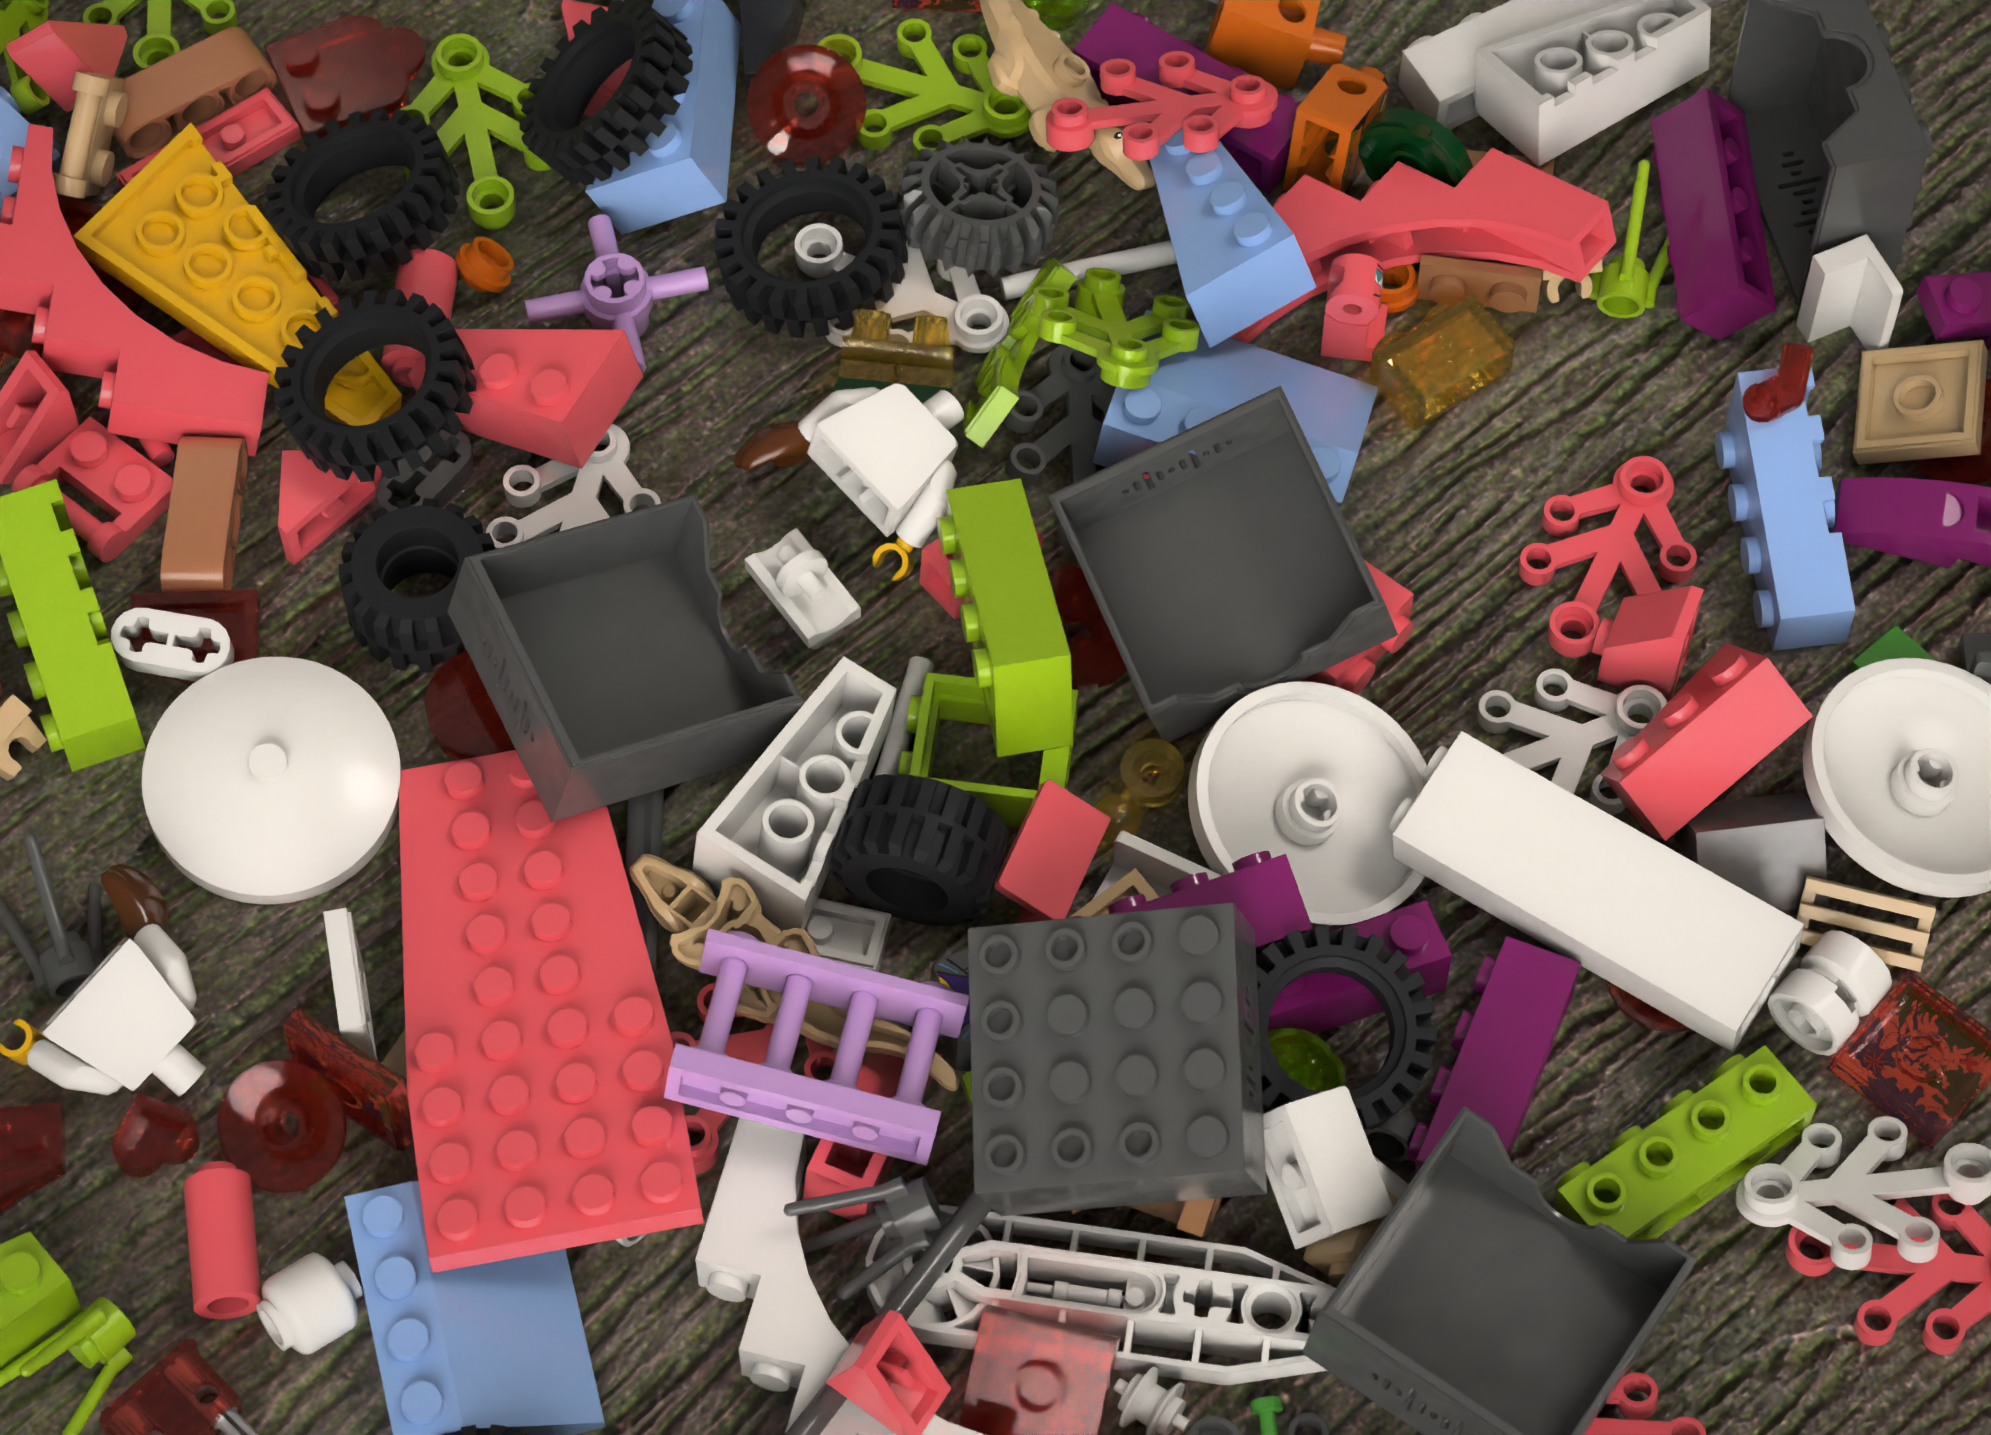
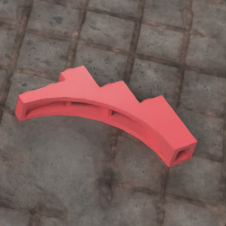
(1493, 213)
(147, 378)

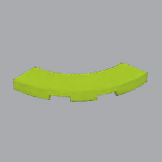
(1005, 362)

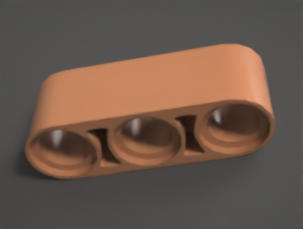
(190, 88)
(204, 514)

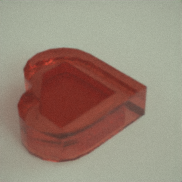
(154, 1136)

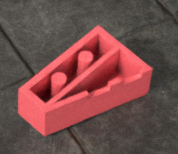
(546, 387)
(1704, 740)

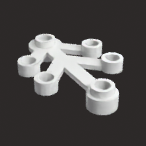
(913, 296)
(580, 505)
(1567, 740)
(1780, 1195)

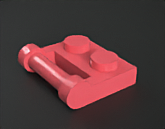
(109, 476)

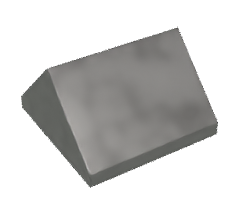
(1761, 846)

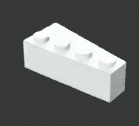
(1589, 72)
(792, 802)

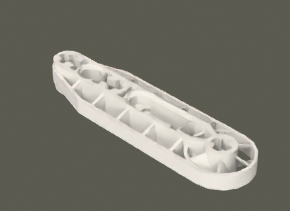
(1089, 1295)

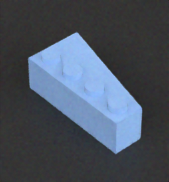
(691, 158)
(1226, 240)
(1786, 521)

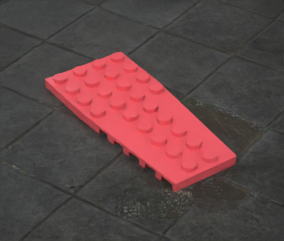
(530, 1025)

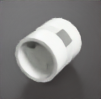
(1830, 992)

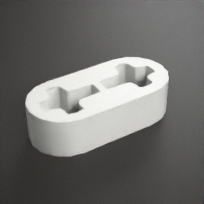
(174, 630)

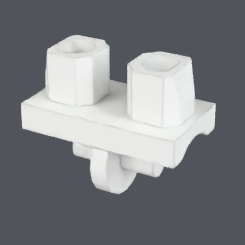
(804, 589)

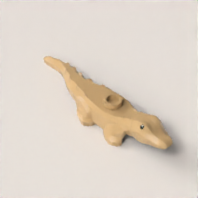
(1042, 70)
(688, 907)

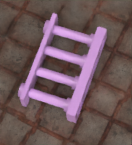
(802, 1104)

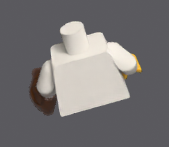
(880, 452)
(127, 1010)

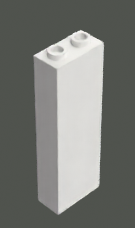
(1595, 889)

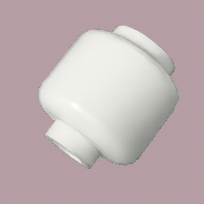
(309, 1303)

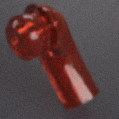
(1784, 391)

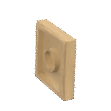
(1920, 402)

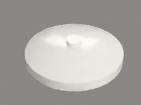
(1906, 774)
(272, 780)
(1313, 780)

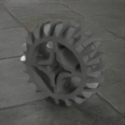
(978, 206)

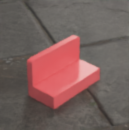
(1051, 854)

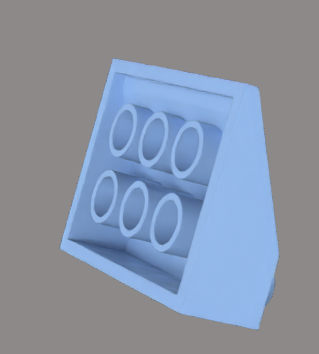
(1213, 380)
(470, 1340)

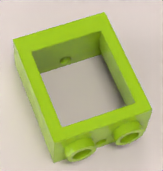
(961, 700)

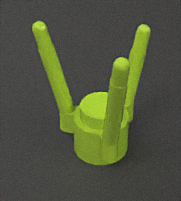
(1625, 285)
(91, 1337)

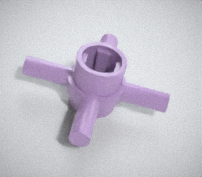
(616, 290)

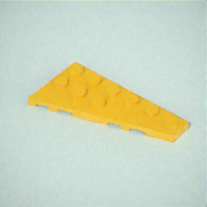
(222, 271)

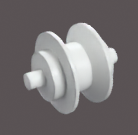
(1151, 1404)

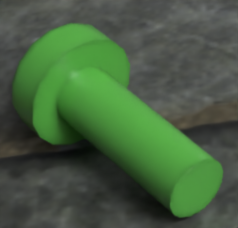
(1267, 1408)

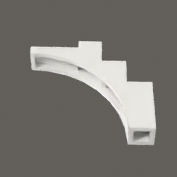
(758, 1255)

